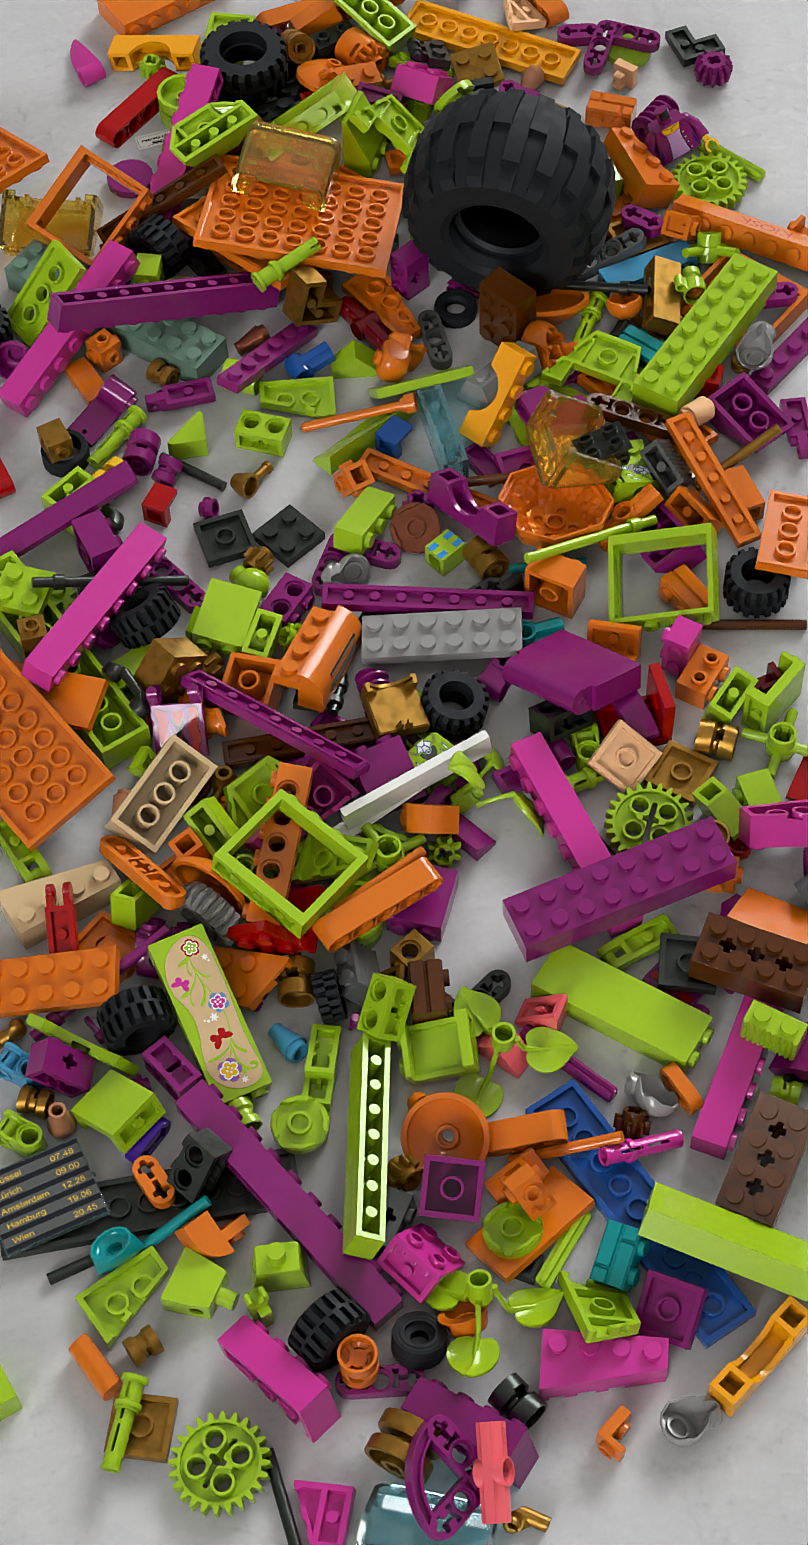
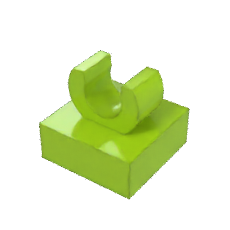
(141, 761)

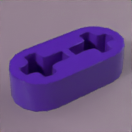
(150, 1140)

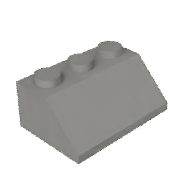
(483, 385)

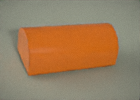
(95, 1367)

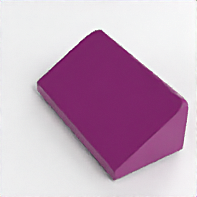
(472, 838)

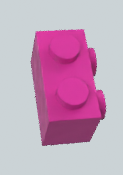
(679, 644)

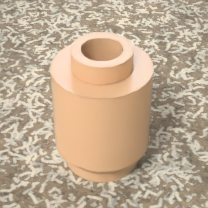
(701, 410)

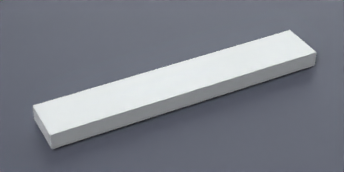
(412, 781)

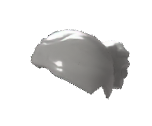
(756, 346)
(349, 570)
(651, 1094)
(688, 1418)

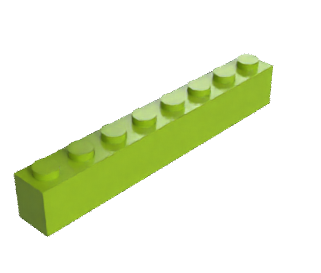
(367, 1148)

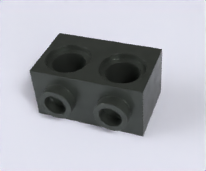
(556, 722)
(199, 1164)

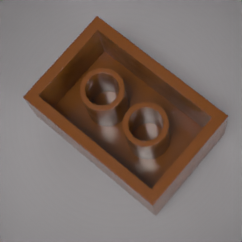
(505, 307)

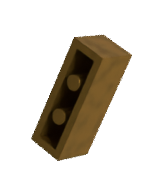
(663, 303)

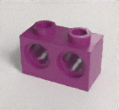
(290, 598)
(170, 1068)

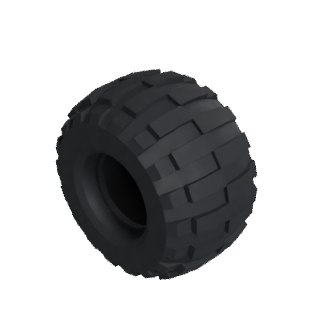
(509, 188)

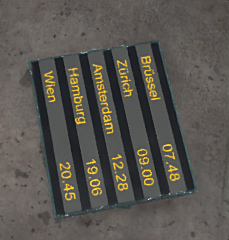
(47, 1197)

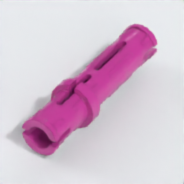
(613, 1154)

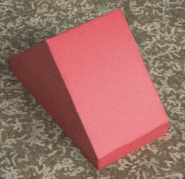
(543, 1012)
(512, 1061)

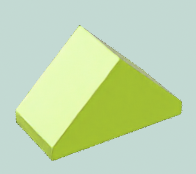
(354, 362)
(190, 439)

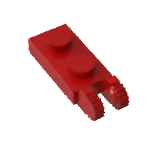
(61, 920)

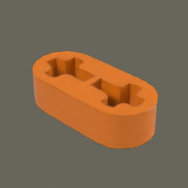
(677, 1081)
(148, 1185)

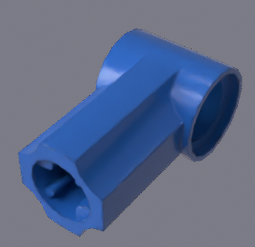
(305, 365)

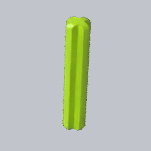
(561, 1252)

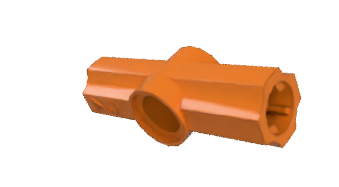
(638, 507)

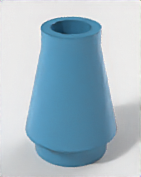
(289, 1043)

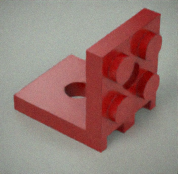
(657, 699)
(277, 940)

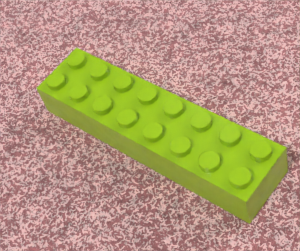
(705, 335)

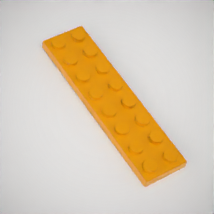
(514, 48)

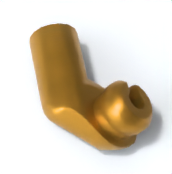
(14, 1032)
(526, 1517)

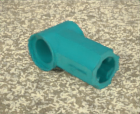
(536, 631)

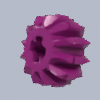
(713, 68)

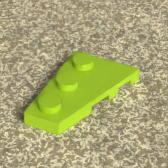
(320, 863)
(122, 1293)

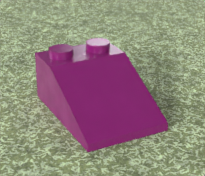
(746, 411)

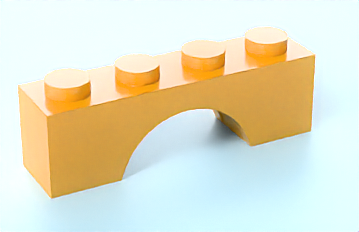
(130, 49)
(512, 368)
(746, 1373)

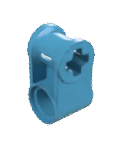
(14, 1065)

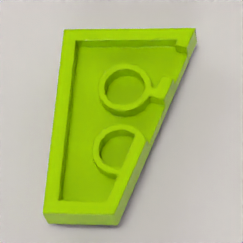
(300, 396)

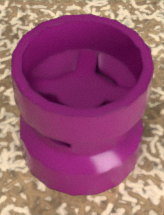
(167, 470)

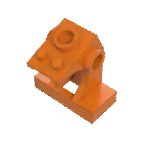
(523, 1183)

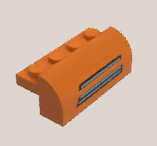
(320, 656)

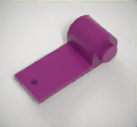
(105, 409)

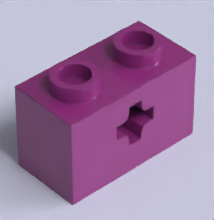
(409, 270)
(60, 1067)

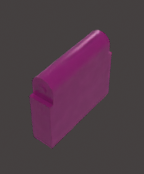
(572, 672)

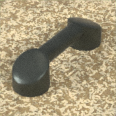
(117, 672)

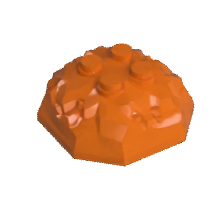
(554, 515)

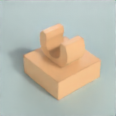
(624, 74)

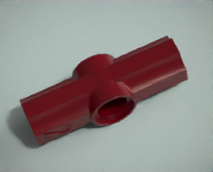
(363, 323)

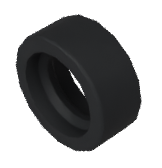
(62, 468)

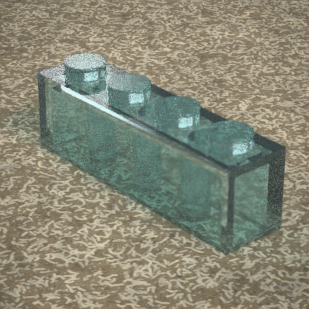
(441, 430)

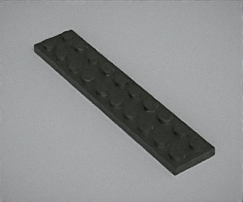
(134, 1211)

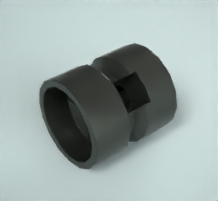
(515, 1401)

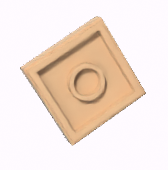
(624, 757)

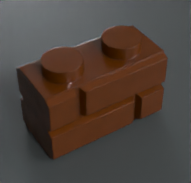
(429, 997)

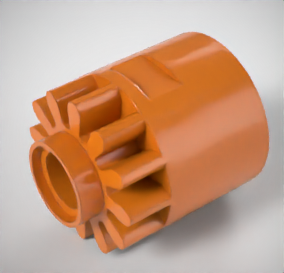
(359, 47)

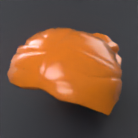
(624, 306)

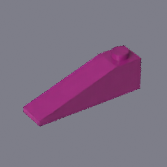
(669, 559)

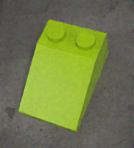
(360, 150)

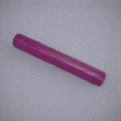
(584, 1074)

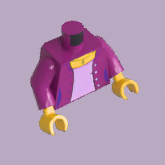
(675, 134)

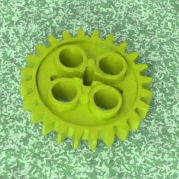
(711, 179)
(623, 818)
(244, 1476)

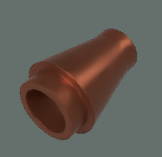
(252, 340)

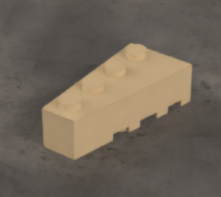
(25, 903)

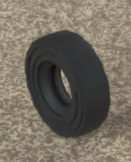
(456, 296)

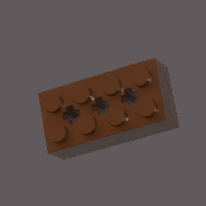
(751, 962)
(758, 1142)

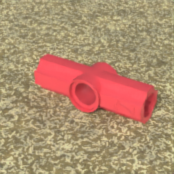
(493, 1472)

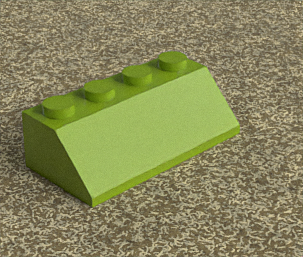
(381, 20)

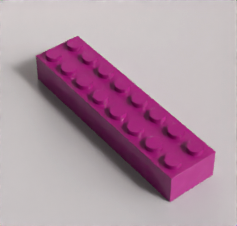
(619, 888)

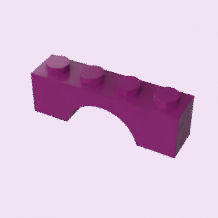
(452, 495)

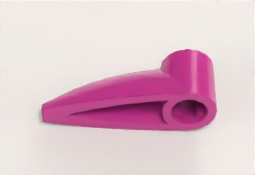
(86, 64)

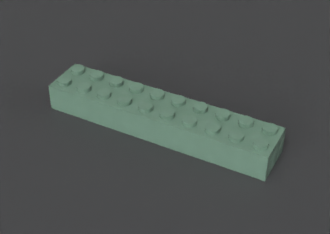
(177, 342)

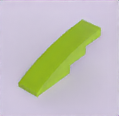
(322, 1064)

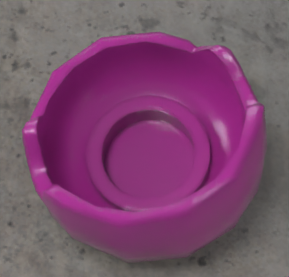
(10, 356)

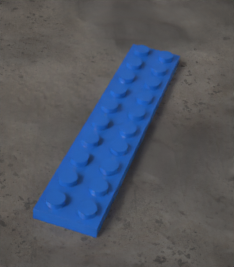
(622, 1194)

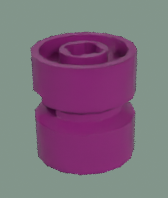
(142, 451)

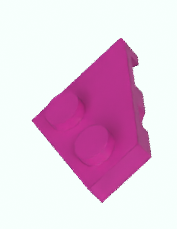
(326, 1511)

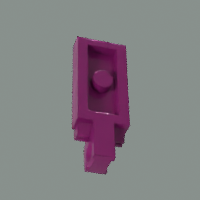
(181, 395)
(797, 411)

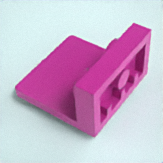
(419, 1260)

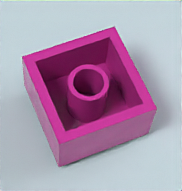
(421, 82)

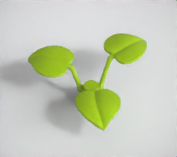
(471, 793)
(546, 1048)
(478, 1356)

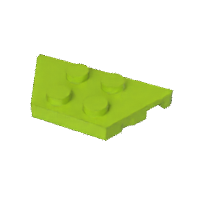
(250, 790)
(599, 1309)

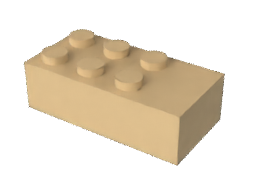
(161, 796)

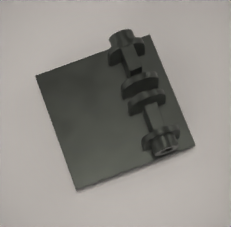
(605, 443)

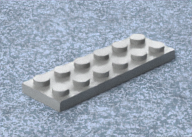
(441, 636)

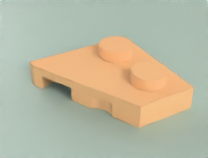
(523, 15)

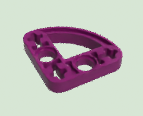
(465, 1484)

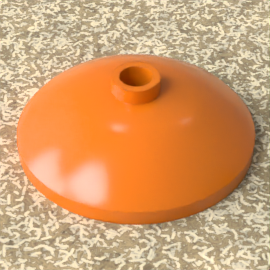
(308, 72)
(560, 305)
(194, 868)
(443, 1111)

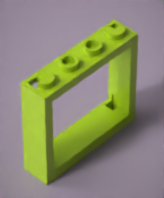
(319, 107)
(660, 540)
(265, 896)

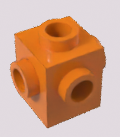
(104, 350)
(353, 478)

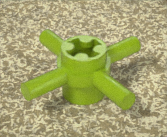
(709, 248)
(780, 742)
(390, 848)

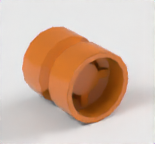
(358, 1361)

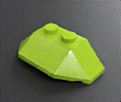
(211, 131)

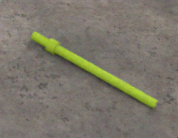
(630, 526)

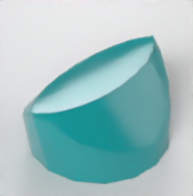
(114, 1249)

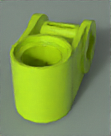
(584, 744)
(17, 1131)

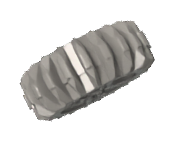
(211, 910)

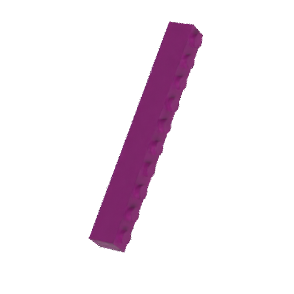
(157, 301)
(289, 1204)

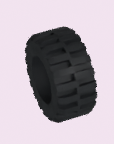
(247, 43)

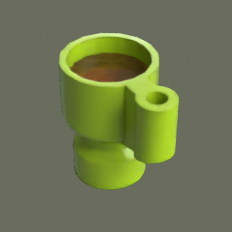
(690, 284)

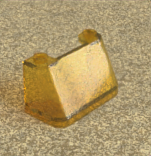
(289, 160)
(72, 223)
(550, 436)

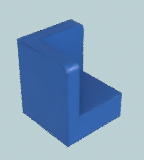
(390, 436)

